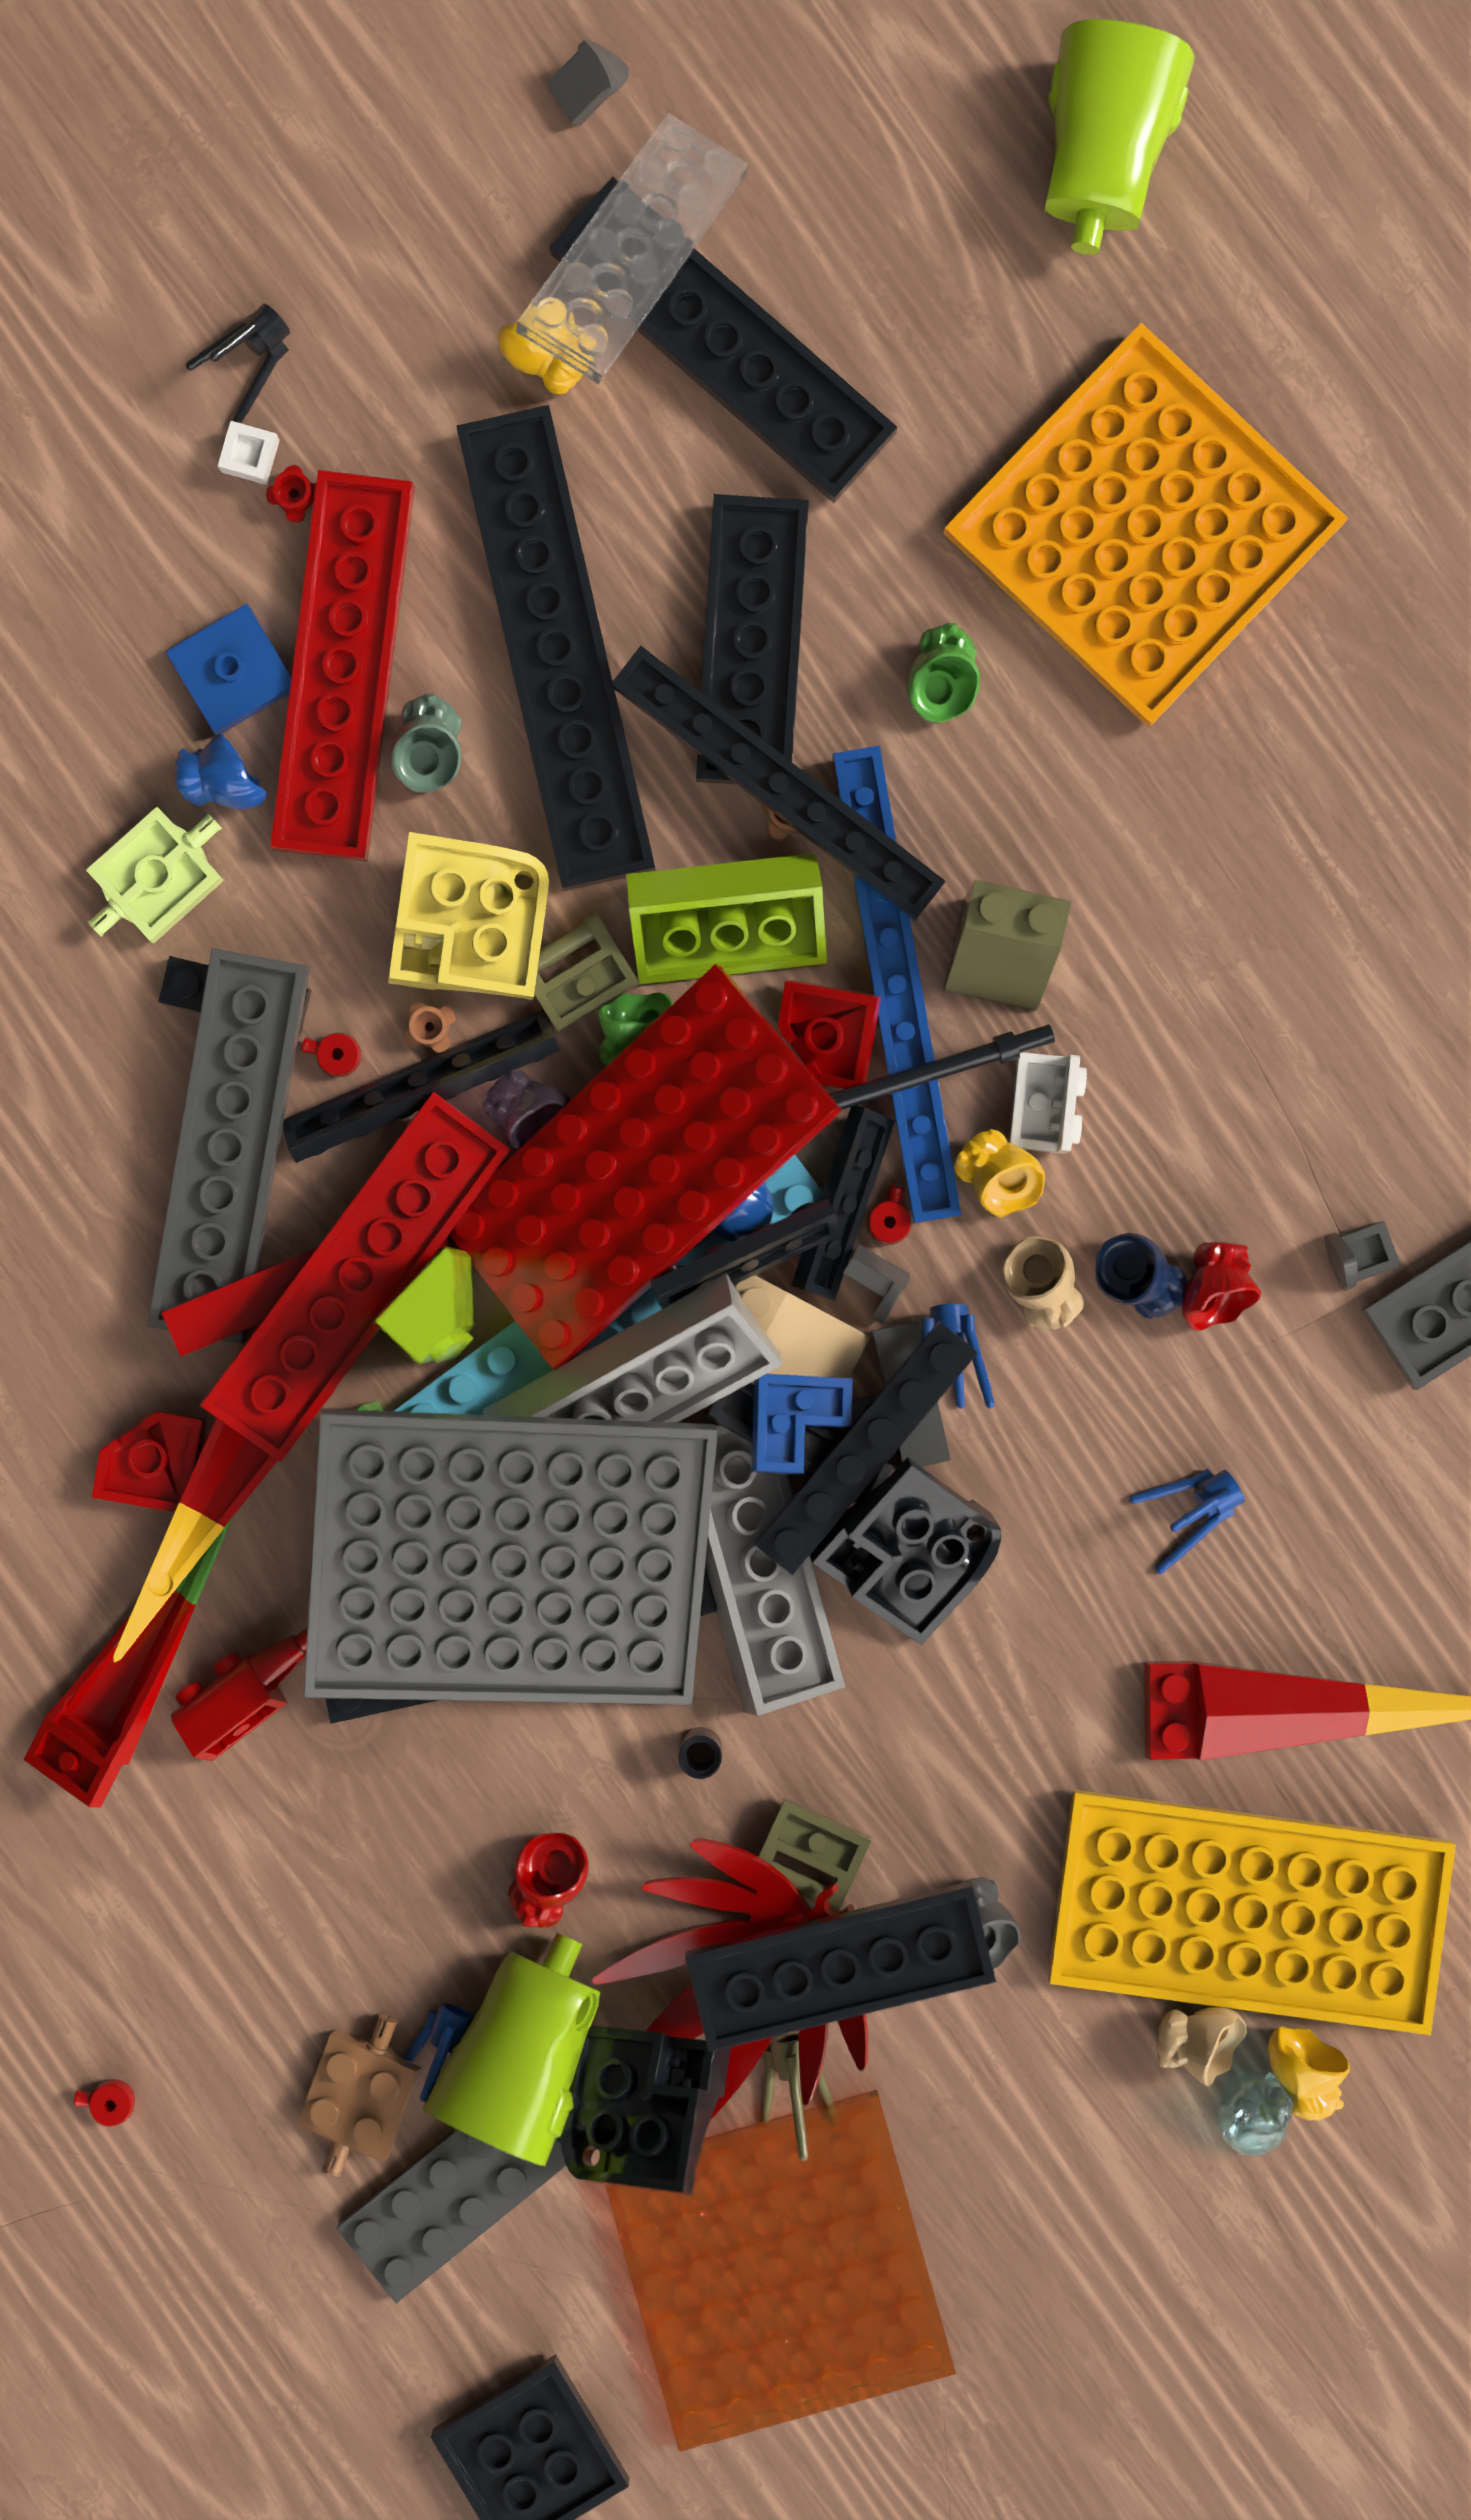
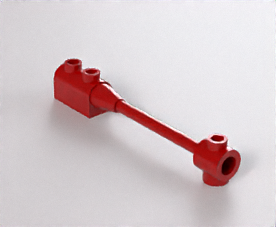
(238, 1700)

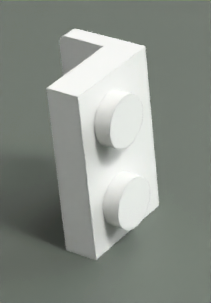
(1046, 1102)

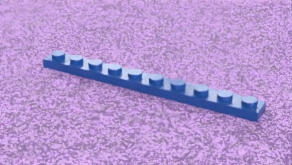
(902, 1005)

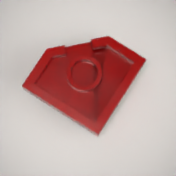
(830, 1030)
(150, 1462)

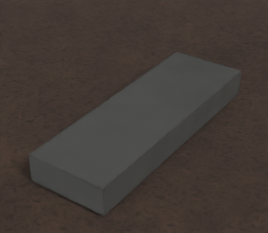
(928, 1440)

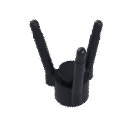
(261, 333)

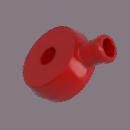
(326, 1050)
(890, 1208)
(99, 2104)

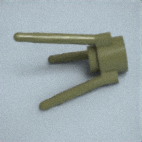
(784, 2059)

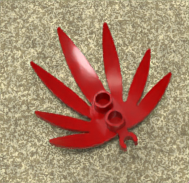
(771, 1907)

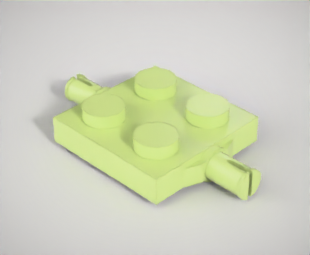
(155, 875)

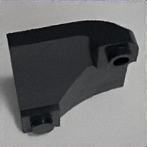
(910, 1550)
(643, 2107)

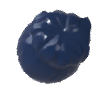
(1137, 1274)

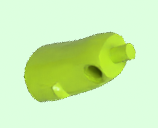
(1113, 108)
(519, 2056)

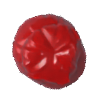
(1220, 1285)
(547, 1878)

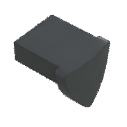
(587, 81)
(1361, 1254)
(878, 1276)

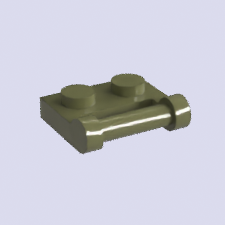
(589, 982)
(818, 1843)

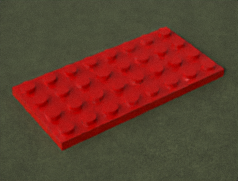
(641, 1166)

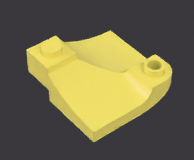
(467, 920)

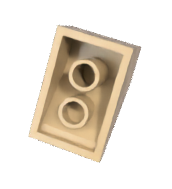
(805, 1336)

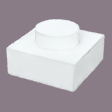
(248, 452)

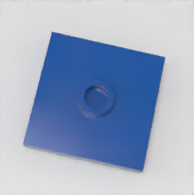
(231, 669)

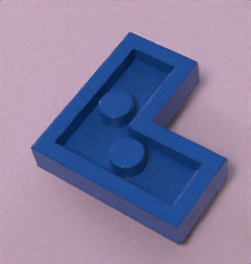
(783, 1410)

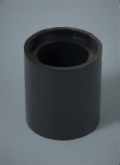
(707, 1769)

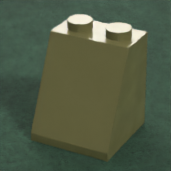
(1006, 944)

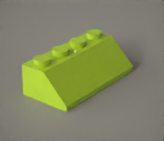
(727, 915)
(435, 1310)

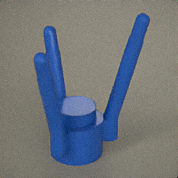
(963, 1324)
(1215, 1498)
(447, 2029)

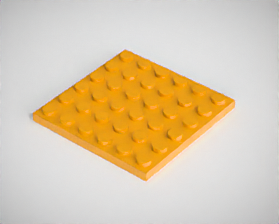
(1145, 525)

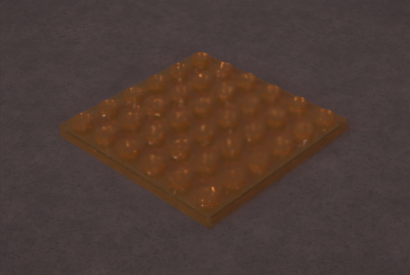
(783, 2275)

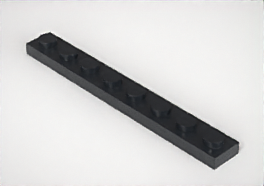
(777, 783)

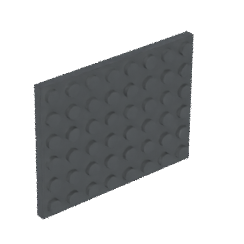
(507, 1558)

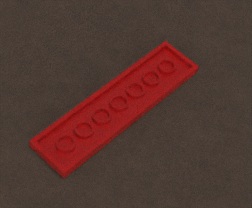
(342, 665)
(355, 1277)

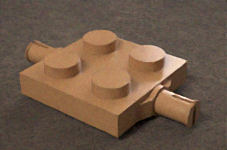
(359, 2095)

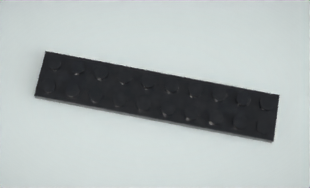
(555, 647)

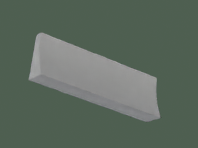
(657, 1366)
(766, 1615)

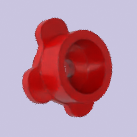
(283, 485)

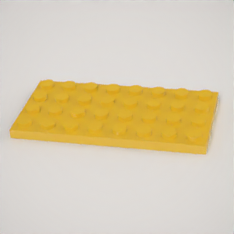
(1251, 1912)

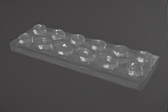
(632, 248)

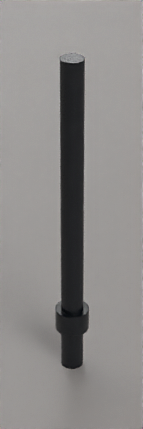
(1004, 1048)

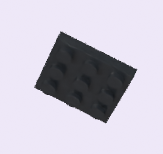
(531, 2450)

